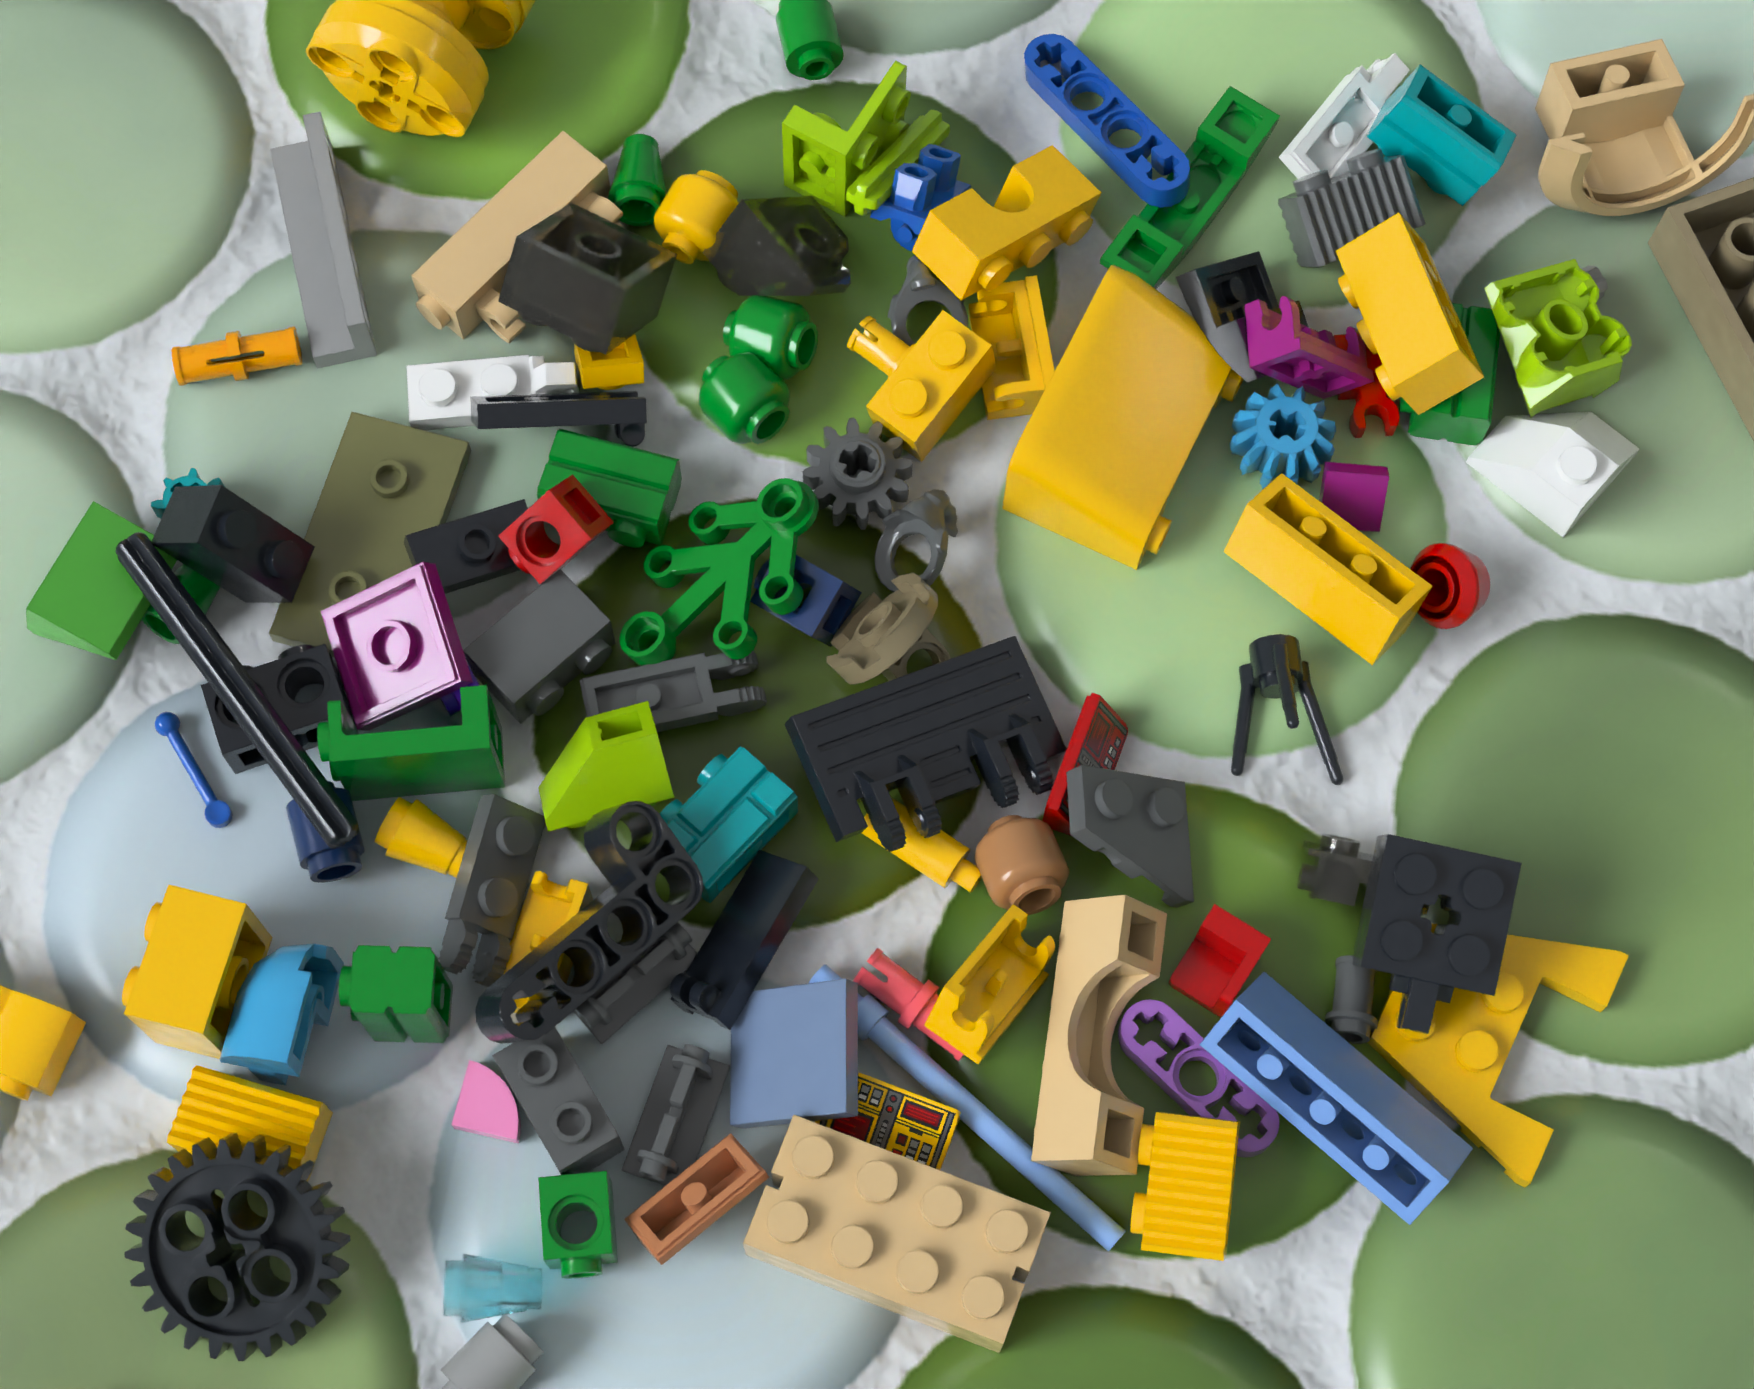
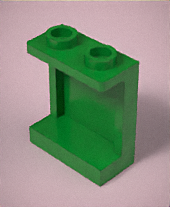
(416, 759)

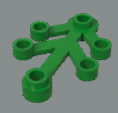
(726, 569)

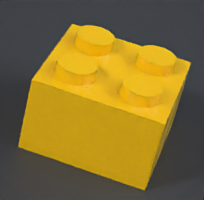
(193, 969)

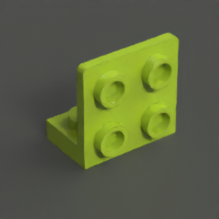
(826, 159)

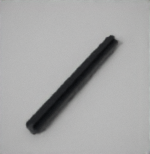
(237, 690)

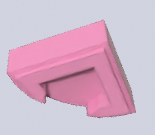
(487, 1105)

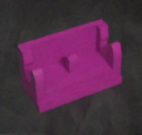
(1302, 355)

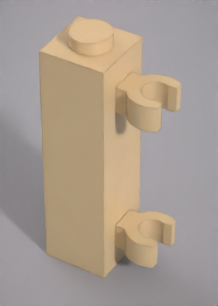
(466, 274)

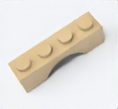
(1103, 959)

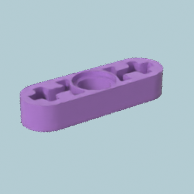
(1151, 1054)

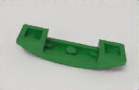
(1218, 160)

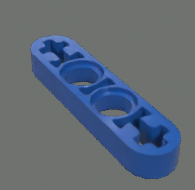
(1112, 115)

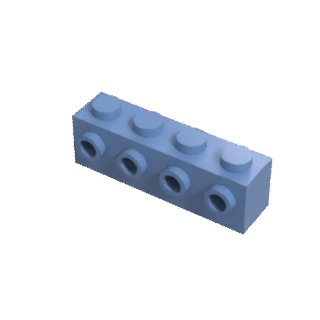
(1337, 1097)

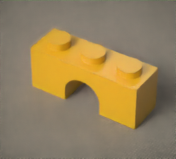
(981, 244)

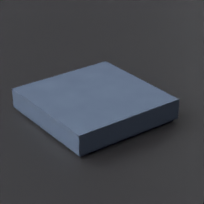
(795, 1055)

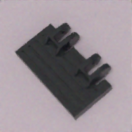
(922, 739)

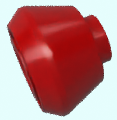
(1457, 581)

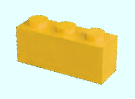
(1406, 315)
(1327, 568)

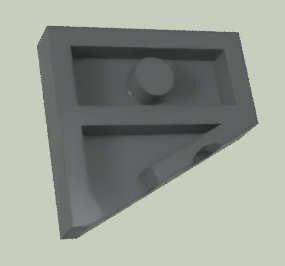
(1136, 824)

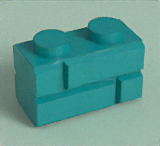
(1441, 135)
(730, 817)

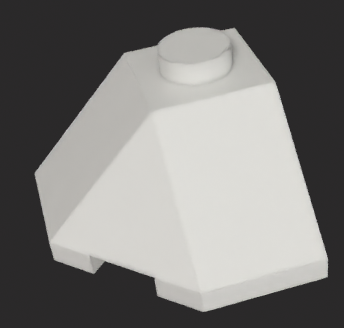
(1553, 463)

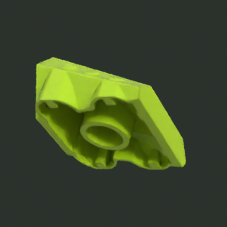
(1557, 335)

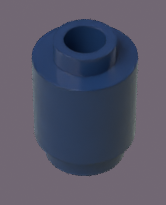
(315, 855)

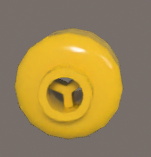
(694, 214)

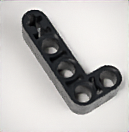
(586, 936)

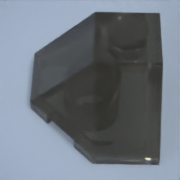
(780, 249)

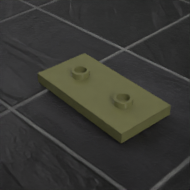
(377, 491)

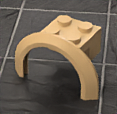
(1617, 137)

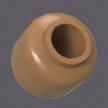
(1021, 864)

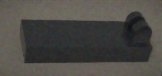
(564, 409)
(744, 939)

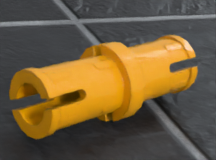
(195, 362)

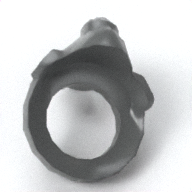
(917, 288)
(929, 516)

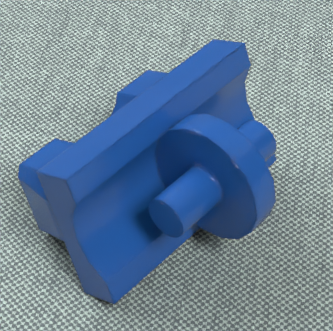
(918, 190)

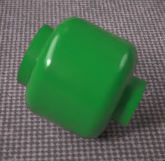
(774, 332)
(744, 398)

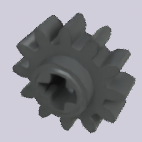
(873, 487)

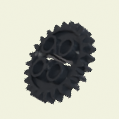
(180, 1261)

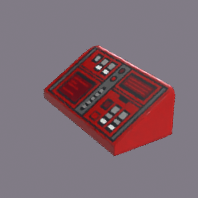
(1094, 743)

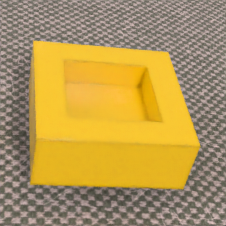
(611, 371)

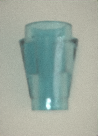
(489, 1288)

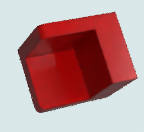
(1218, 961)

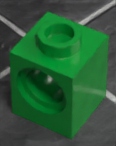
(573, 1193)

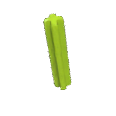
(876, 182)

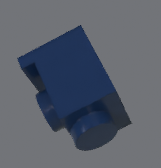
(824, 607)

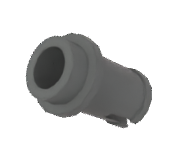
(1352, 1002)

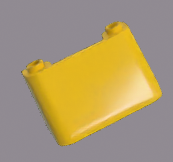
(1118, 422)

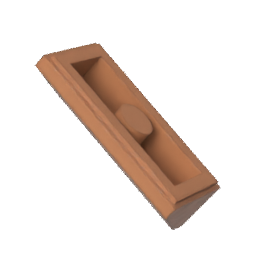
(696, 1199)

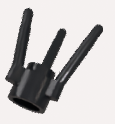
(1280, 673)

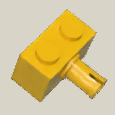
(926, 380)

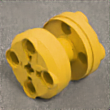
(414, 59)

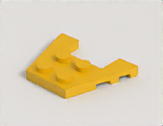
(1475, 1033)

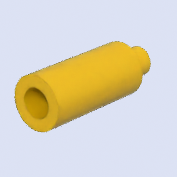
(936, 857)

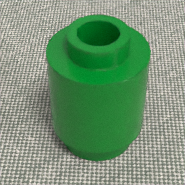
(809, 38)

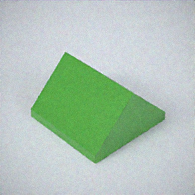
(88, 592)

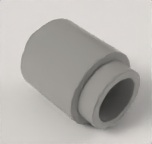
(493, 1358)

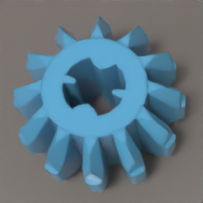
(1282, 436)

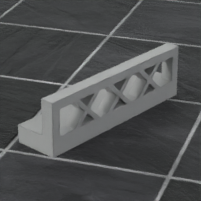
(322, 248)

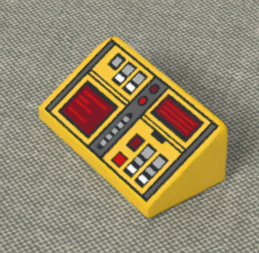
(900, 1122)

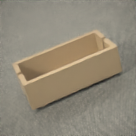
(896, 1233)

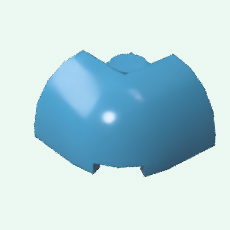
(278, 1010)

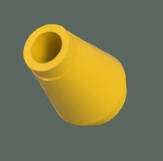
(421, 838)

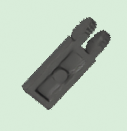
(676, 690)
(490, 887)

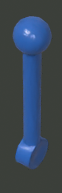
(217, 811)

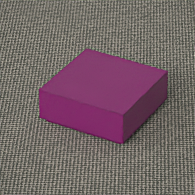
(1355, 493)

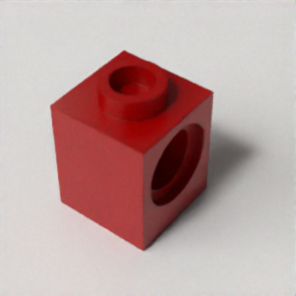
(573, 515)

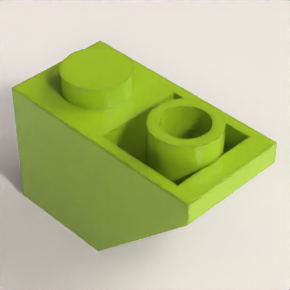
(606, 764)

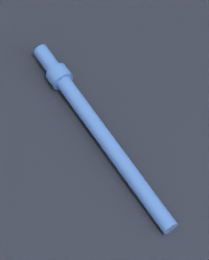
(1055, 1186)

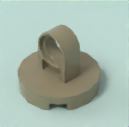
(886, 632)

